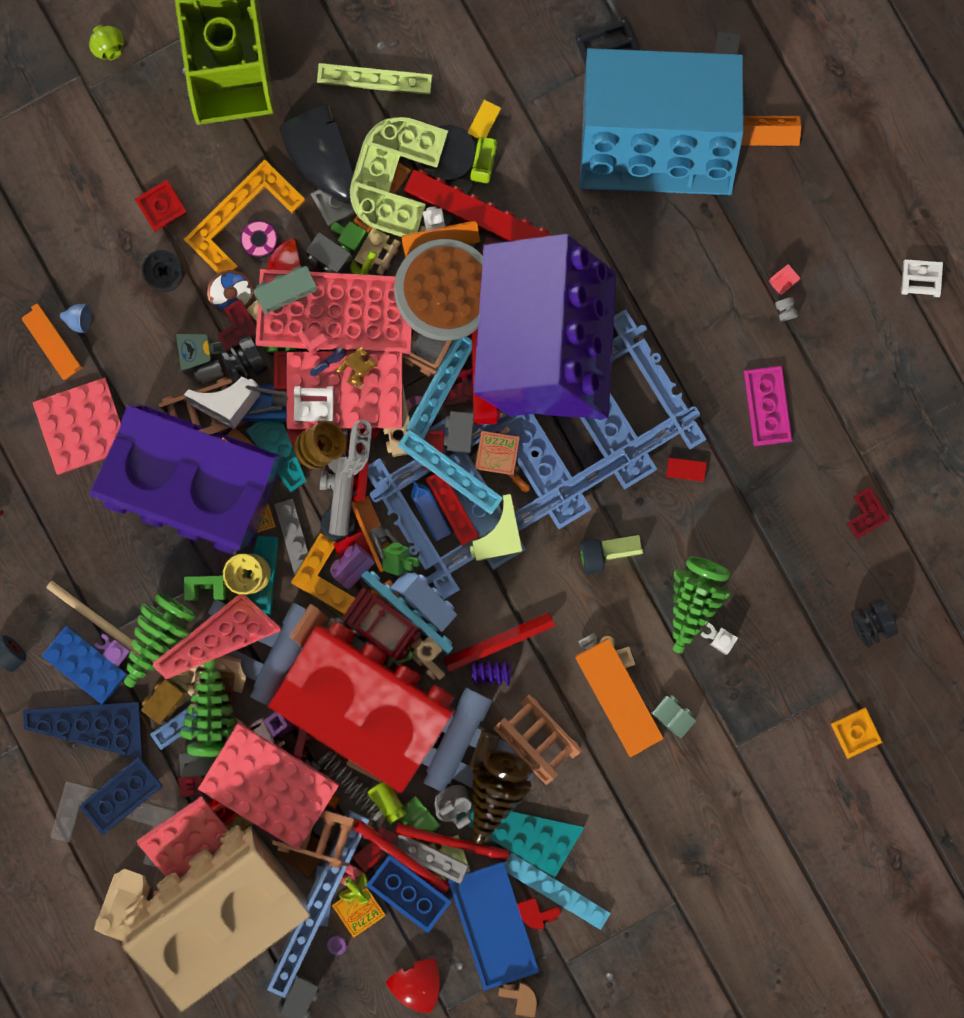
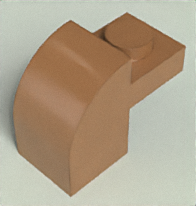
(525, 998)

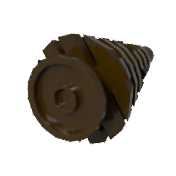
(497, 790)

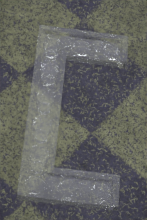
(75, 794)

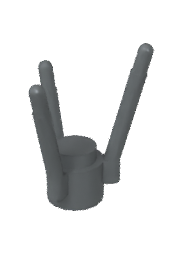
(279, 398)
(379, 538)

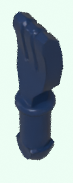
(333, 358)

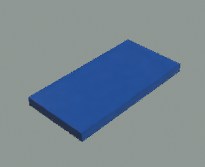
(493, 926)

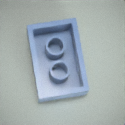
(424, 600)

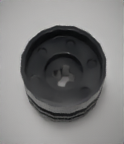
(151, 271)
(243, 359)
(875, 622)

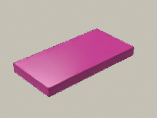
(767, 406)

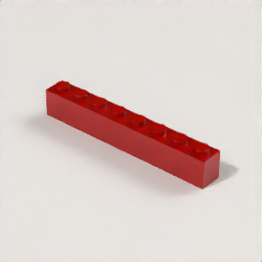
(470, 208)

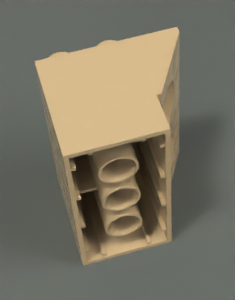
(213, 917)

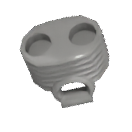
(452, 803)

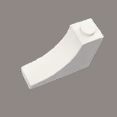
(226, 405)

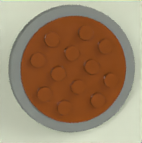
(440, 289)

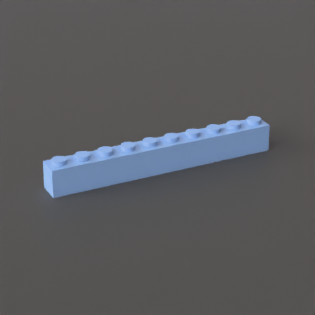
(318, 902)

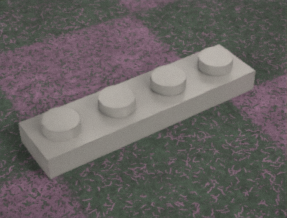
(292, 533)
(433, 858)

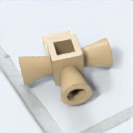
(424, 653)

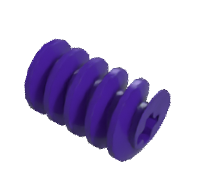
(491, 673)

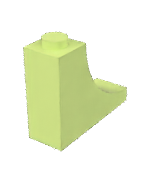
(502, 539)

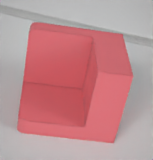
(784, 279)
(312, 339)

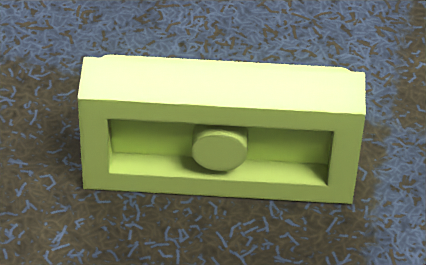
(621, 547)

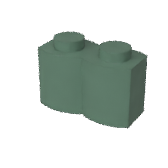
(673, 716)

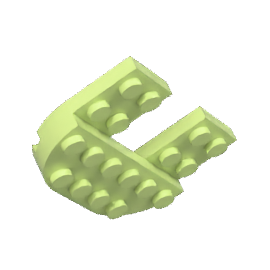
(377, 168)

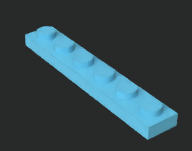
(440, 386)
(450, 472)
(401, 604)
(556, 891)

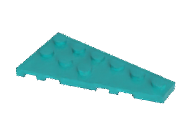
(535, 839)

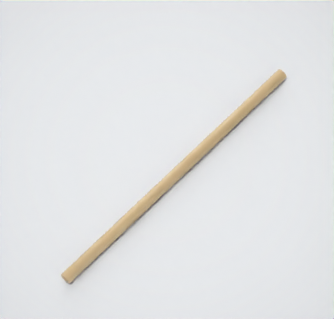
(111, 630)

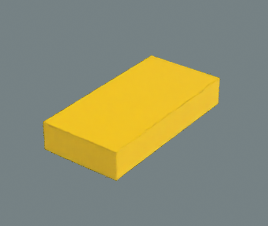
(484, 120)

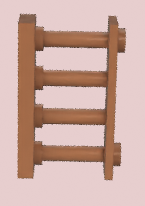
(216, 426)
(524, 750)
(329, 820)

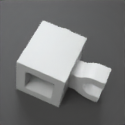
(433, 218)
(721, 640)

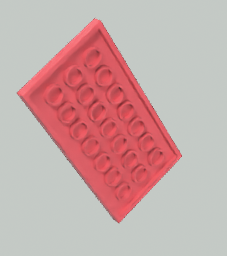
(345, 308)

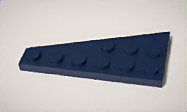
(99, 726)

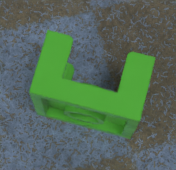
(205, 582)

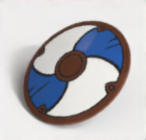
(228, 288)

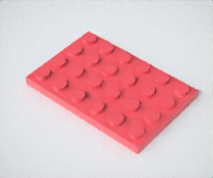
(376, 401)
(268, 786)

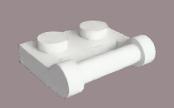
(922, 271)
(312, 410)

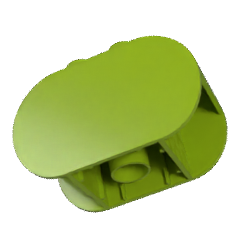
(224, 59)

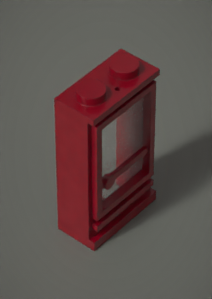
(382, 624)

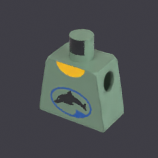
(195, 350)

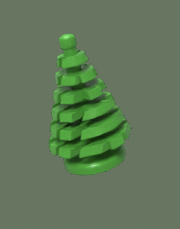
(698, 597)
(159, 634)
(209, 717)

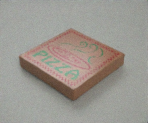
(497, 452)

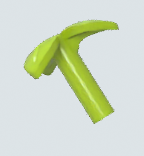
(366, 266)
(356, 889)

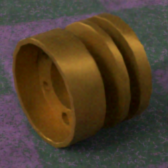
(320, 445)

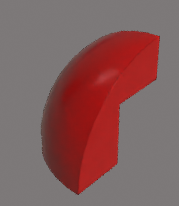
(285, 256)
(417, 986)

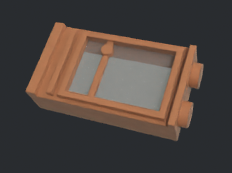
(426, 353)

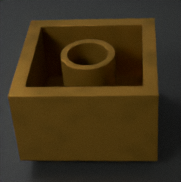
(164, 701)

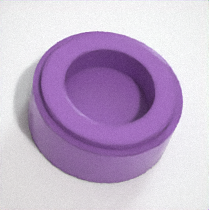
(336, 945)

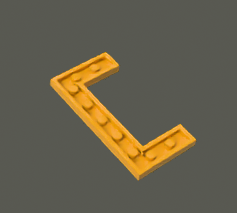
(261, 177)
(309, 581)

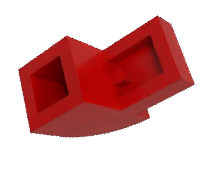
(533, 917)

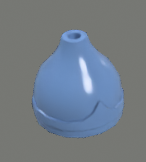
(77, 317)

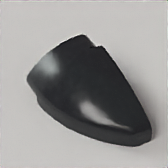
(319, 152)

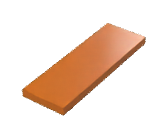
(619, 697)

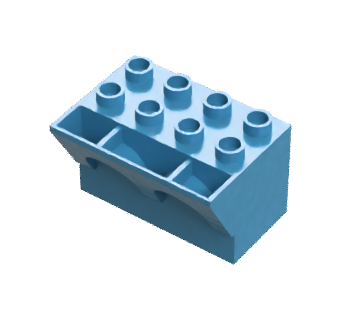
(661, 121)

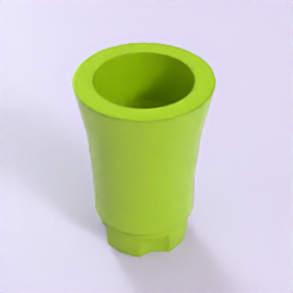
(387, 802)

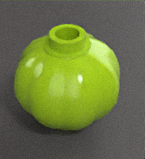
(106, 42)

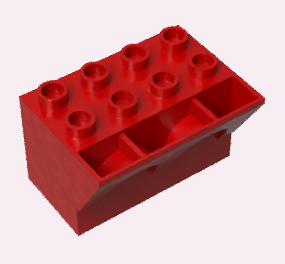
(363, 705)

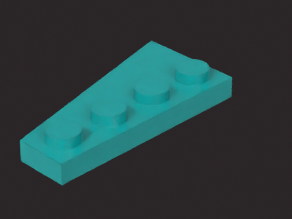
(274, 438)
(268, 549)

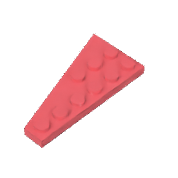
(226, 631)

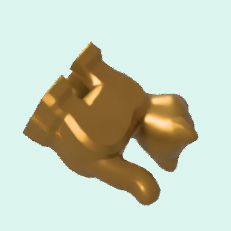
(361, 368)

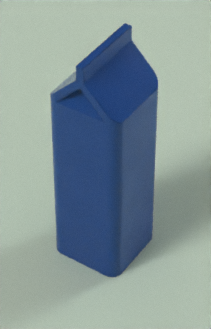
(430, 511)

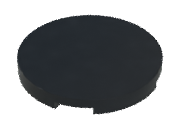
(456, 155)

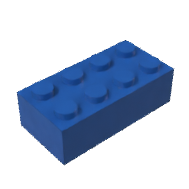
(85, 665)
(409, 893)

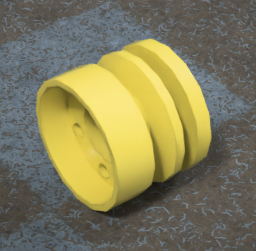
(236, 573)

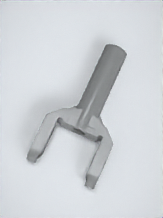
(345, 470)

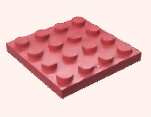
(78, 425)
(182, 837)

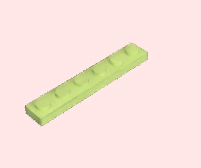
(374, 79)

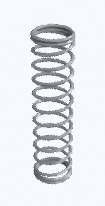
(322, 760)

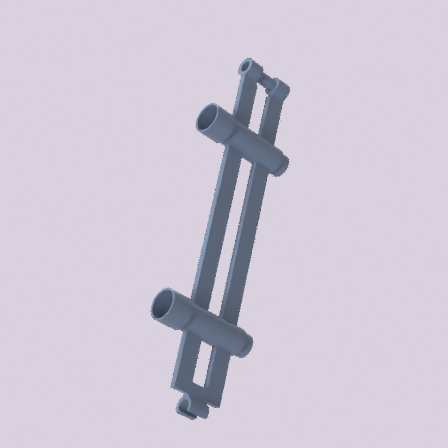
(459, 732)

